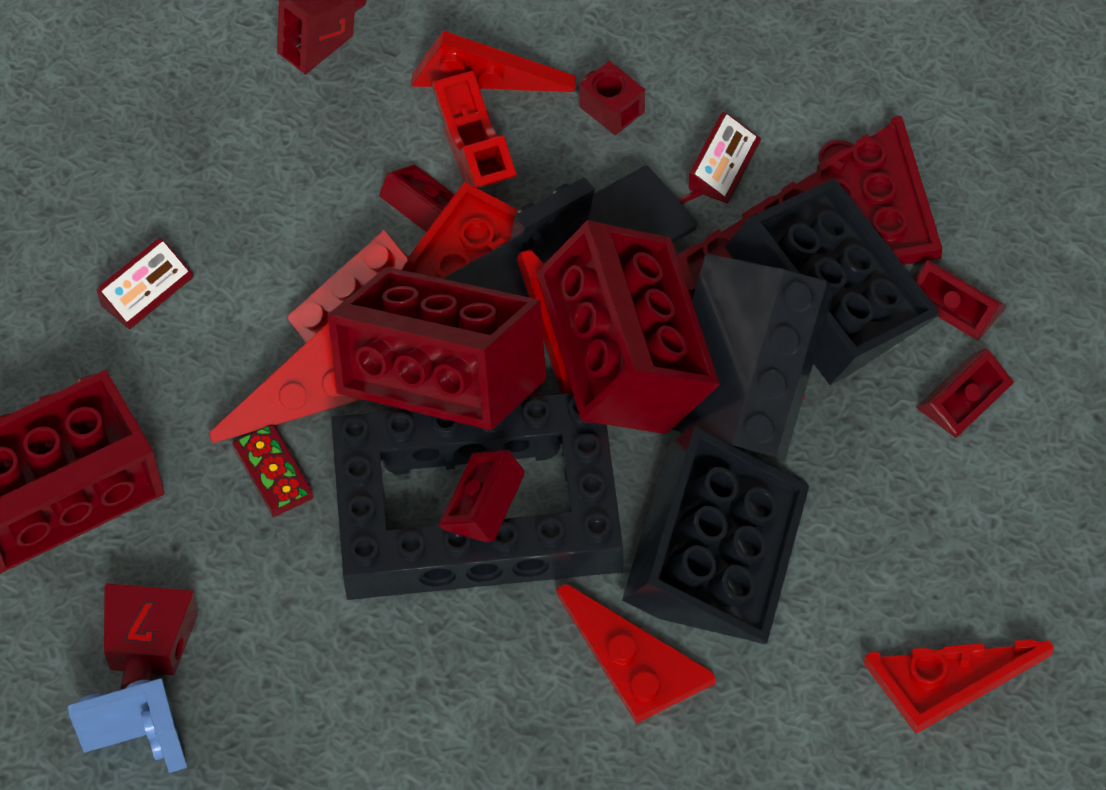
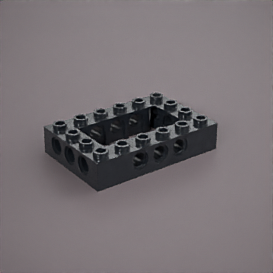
(525, 548)

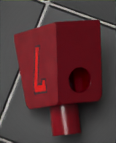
(317, 25)
(146, 629)

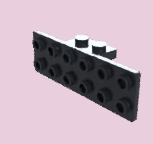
(632, 203)

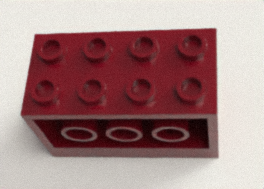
(626, 328)
(438, 347)
(70, 468)

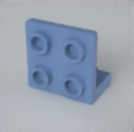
(130, 714)

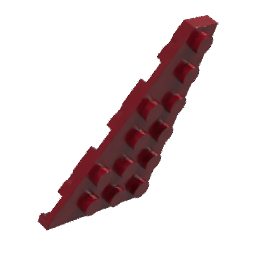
(879, 179)

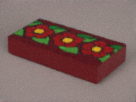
(272, 470)

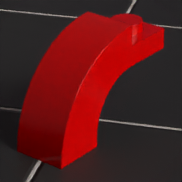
(473, 141)

